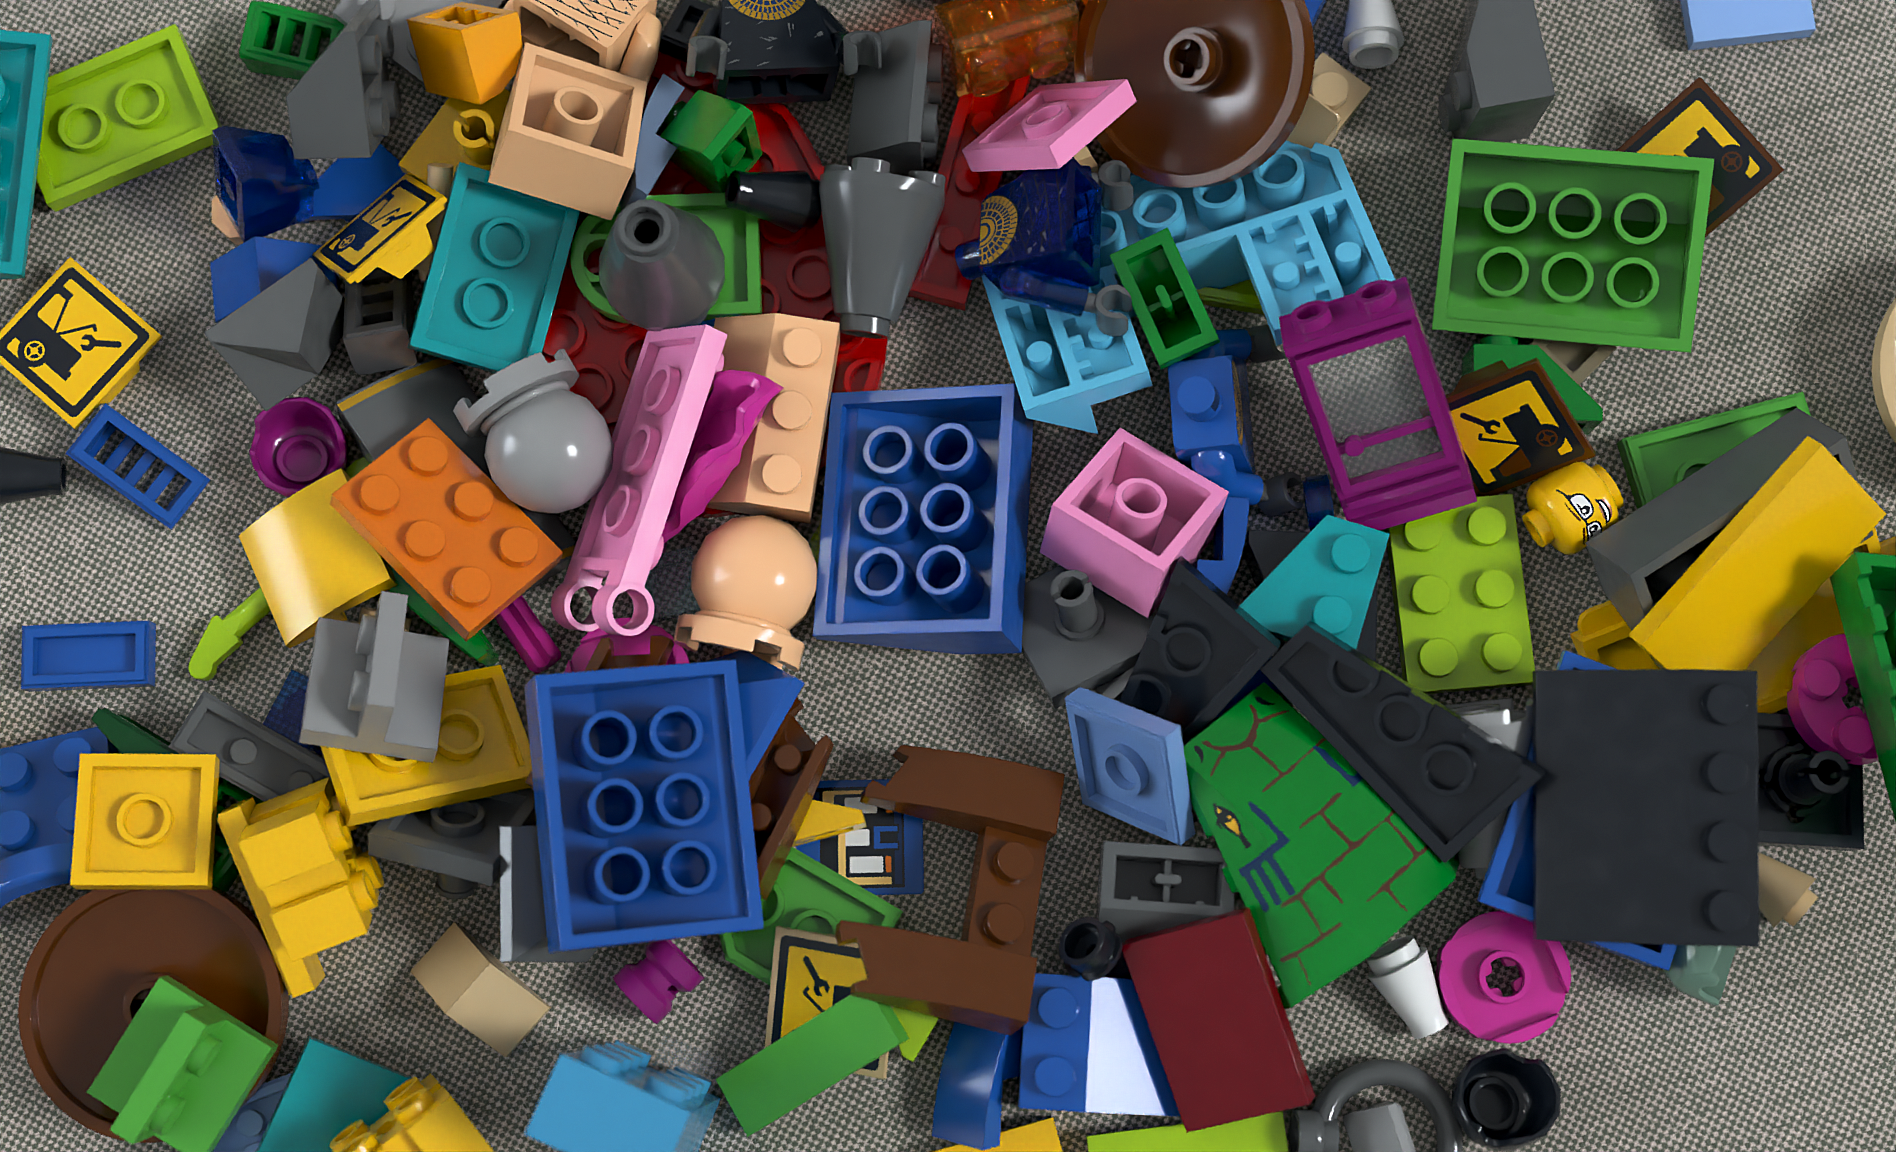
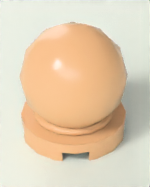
(751, 590)

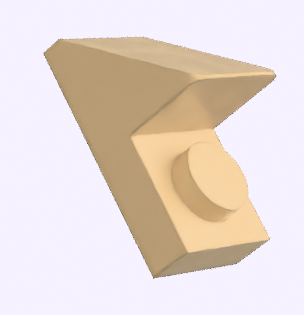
(1330, 103)

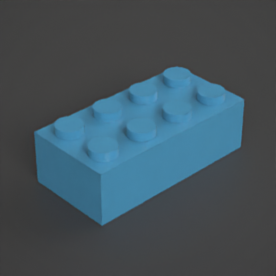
(618, 1103)

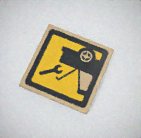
(808, 979)

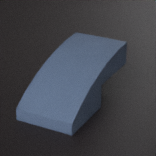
(652, 150)

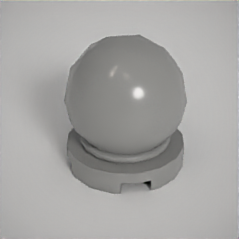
(542, 440)

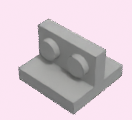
(376, 685)

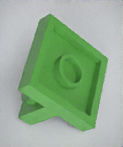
(180, 1070)

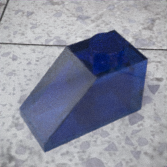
(261, 181)

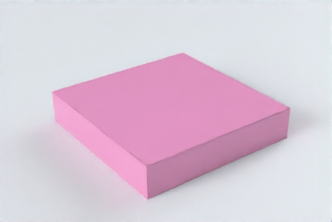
(1049, 126)

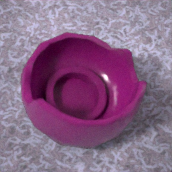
(297, 445)

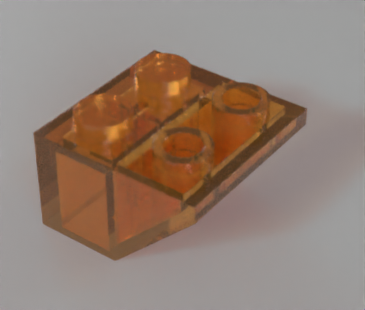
(1005, 41)

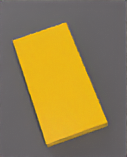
(1761, 566)

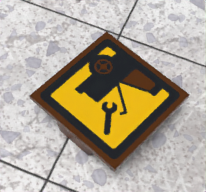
(1704, 127)
(1514, 426)

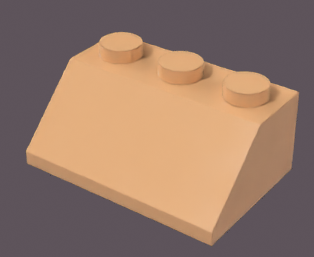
(785, 447)

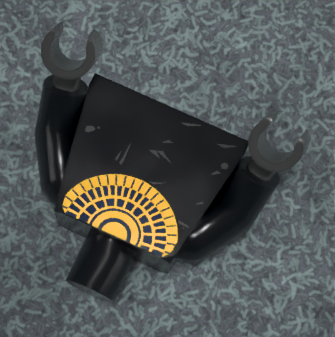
(776, 50)

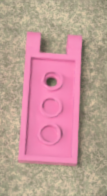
(651, 444)

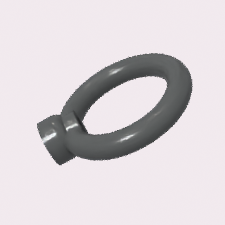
(1319, 1130)

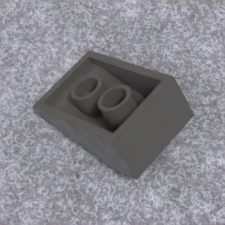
(1497, 74)

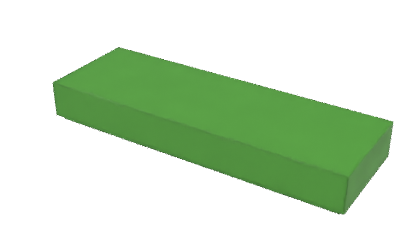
(810, 1060)

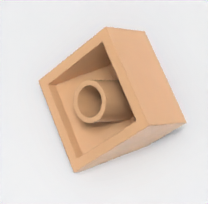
(569, 132)

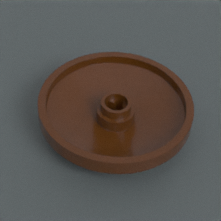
(1209, 82)
(104, 961)

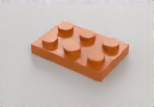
(446, 528)

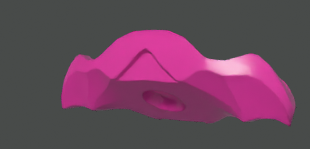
(716, 449)

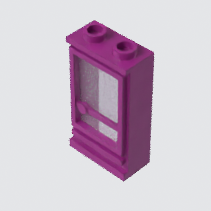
(1377, 405)

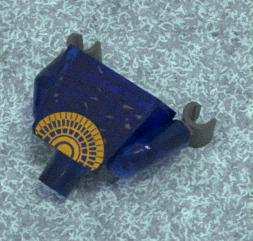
(1045, 240)

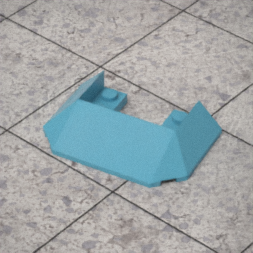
(1283, 226)

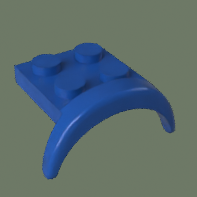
(40, 809)

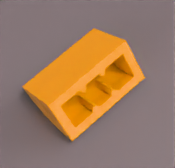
(467, 50)

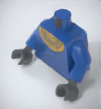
(1215, 418)

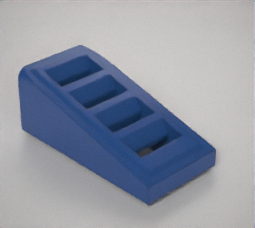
(96, 436)

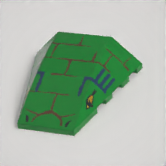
(1306, 842)

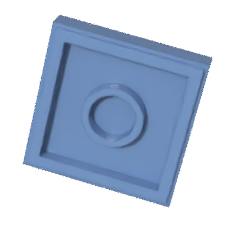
(1130, 765)

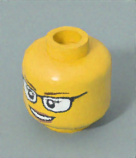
(1571, 506)

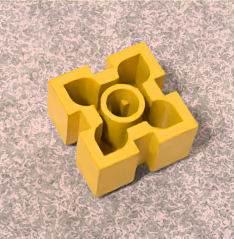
(311, 869)
(419, 1120)

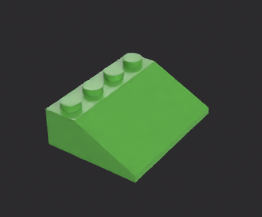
(1572, 244)

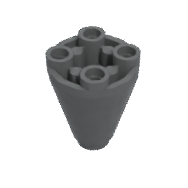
(876, 239)
(661, 266)

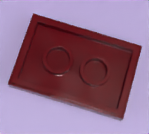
(1218, 1020)

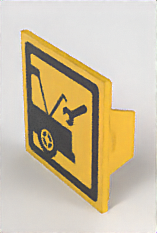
(386, 233)
(75, 343)

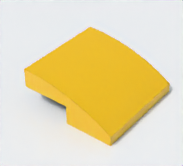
(312, 560)

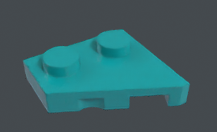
(1322, 581)

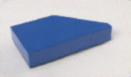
(354, 184)

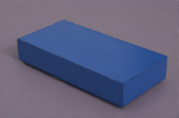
(88, 656)

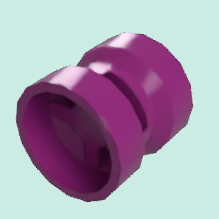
(658, 978)

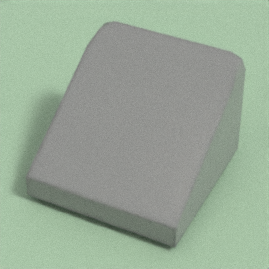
(1378, 1129)

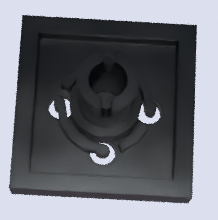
(1815, 783)

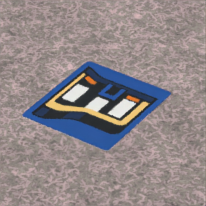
(879, 858)

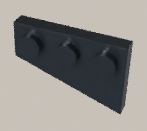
(1196, 653)

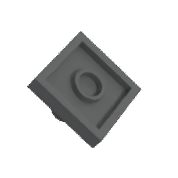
(1077, 633)
(454, 839)

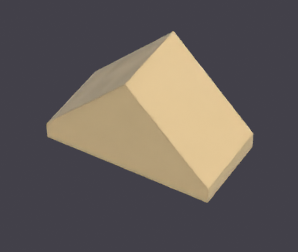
(479, 991)

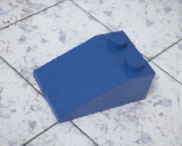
(1091, 1050)

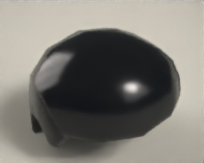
(1505, 1100)

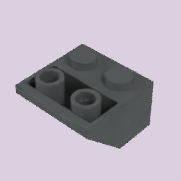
(346, 95)
(896, 106)
(1158, 888)

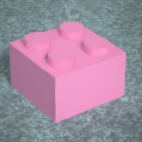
(1132, 521)

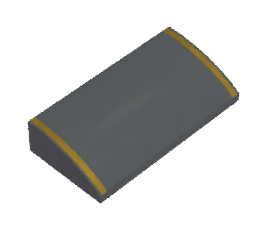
(403, 400)

